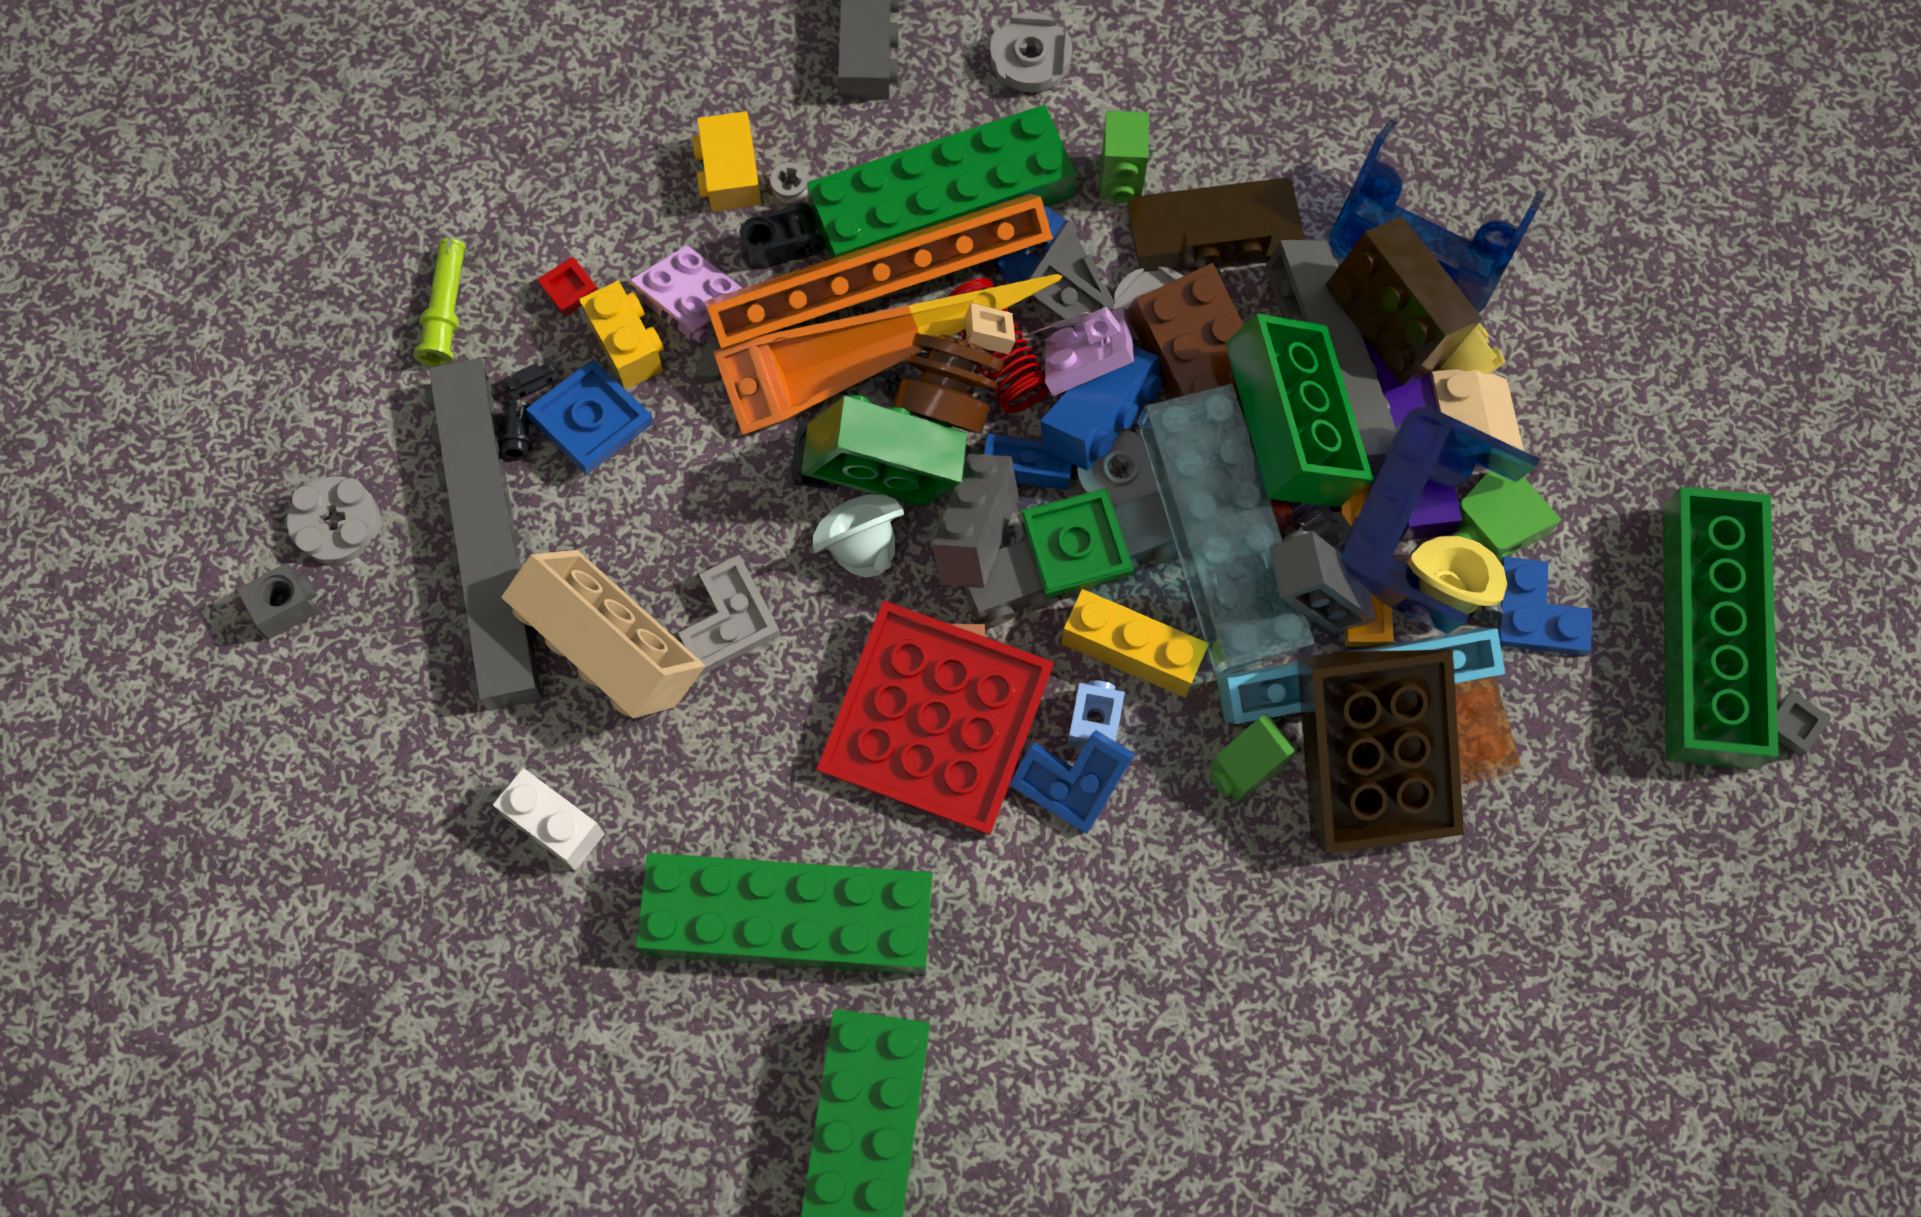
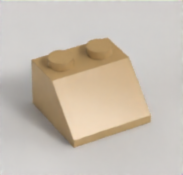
(1478, 402)

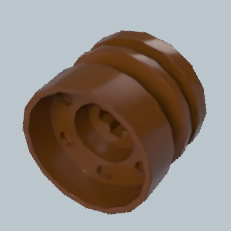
(948, 382)

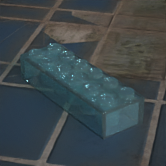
(1222, 527)

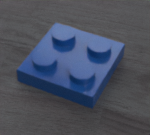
(589, 416)

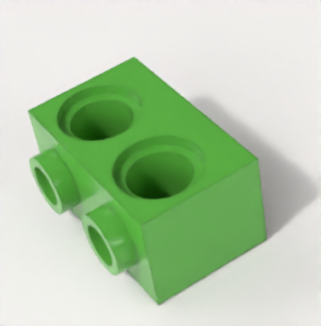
(1123, 155)

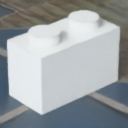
(549, 819)

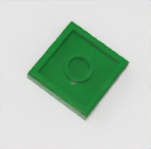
(1076, 543)

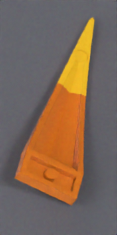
(804, 366)

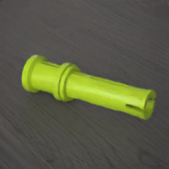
(439, 319)

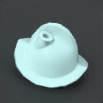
(860, 534)

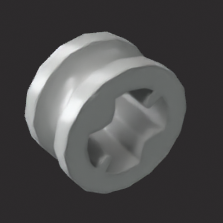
(785, 171)

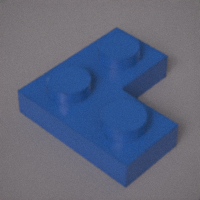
(1531, 621)
(1074, 791)

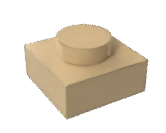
(990, 328)

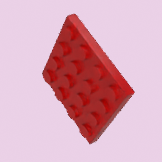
(936, 717)

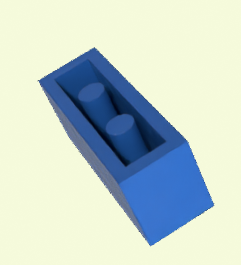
(1096, 412)

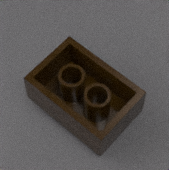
(1403, 300)

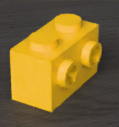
(622, 335)

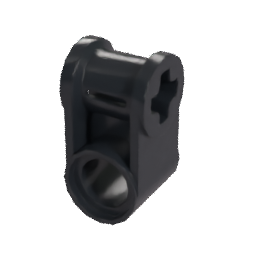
(783, 237)

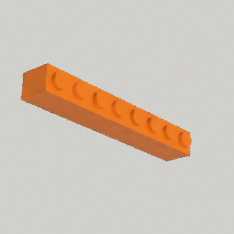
(878, 270)

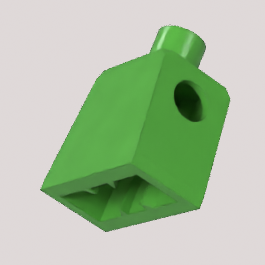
(1505, 515)

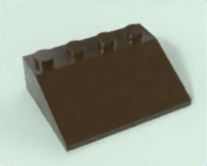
(1380, 747)

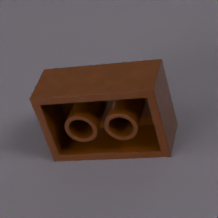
(1188, 331)

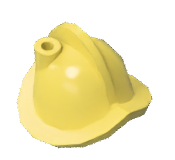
(1459, 573)

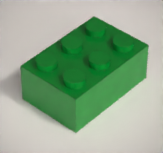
(884, 451)

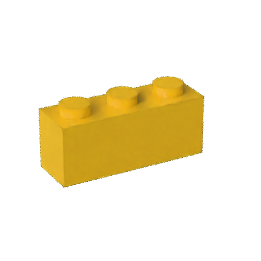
(1133, 643)

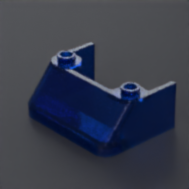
(1472, 265)
(1423, 449)

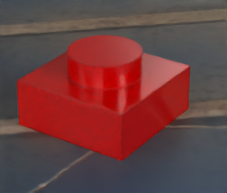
(567, 285)

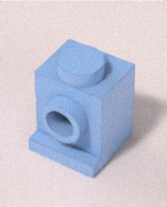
(1100, 698)

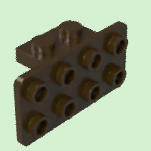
(1213, 224)

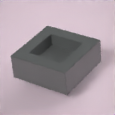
(1799, 723)

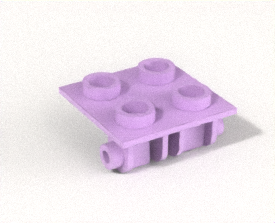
(680, 287)

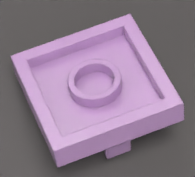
(1088, 349)

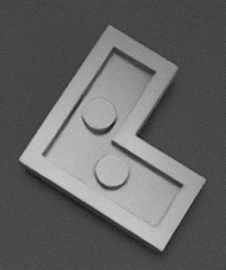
(741, 618)

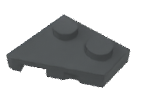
(1079, 287)

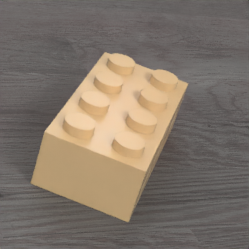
(602, 632)

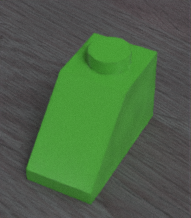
(1250, 759)

